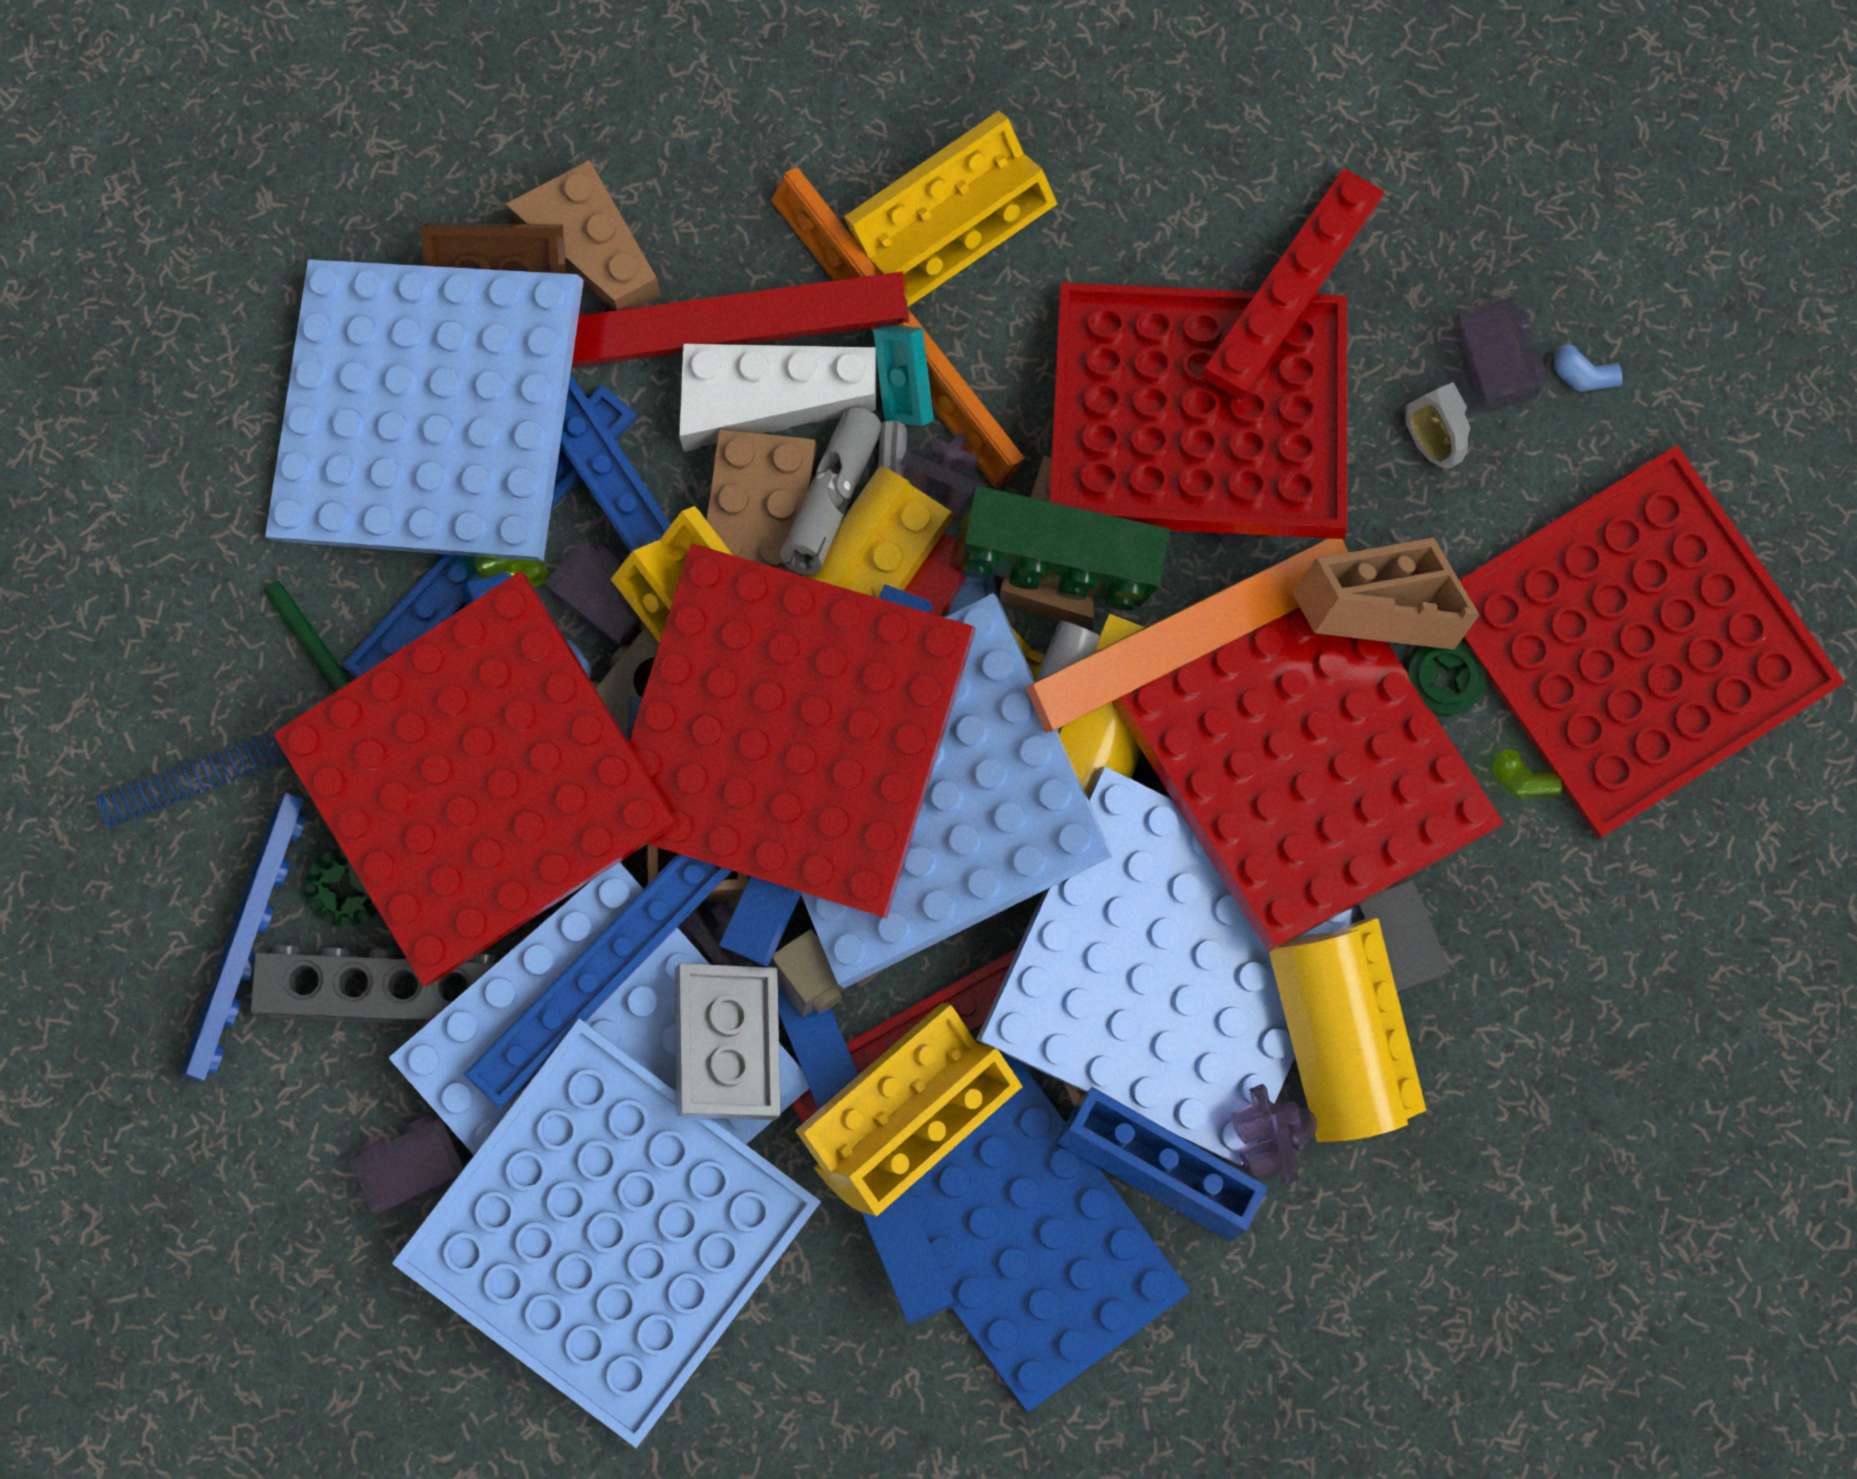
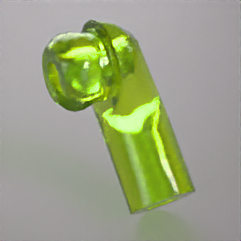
(489, 567)
(1521, 780)

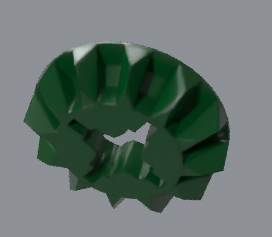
(1442, 699)
(325, 900)

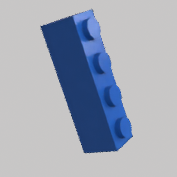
(1162, 1164)

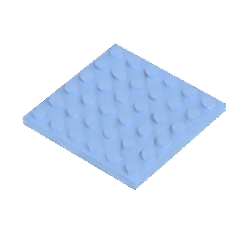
(425, 409)
(993, 823)
(1148, 979)
(634, 1018)
(606, 1233)

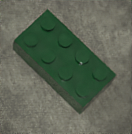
(1059, 548)

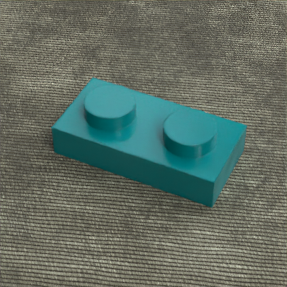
(903, 374)

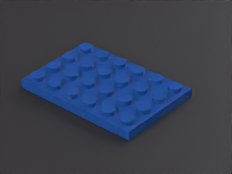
(1039, 1248)

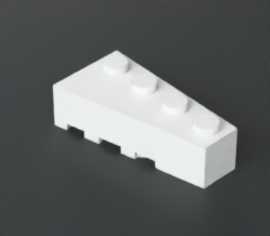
(770, 387)

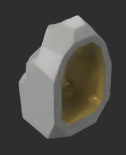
(1439, 425)

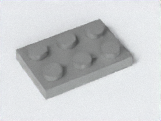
(727, 1042)

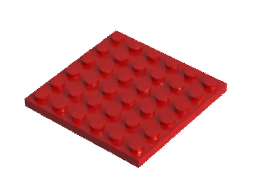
(1171, 450)
(1641, 642)
(796, 726)
(1306, 771)
(474, 778)

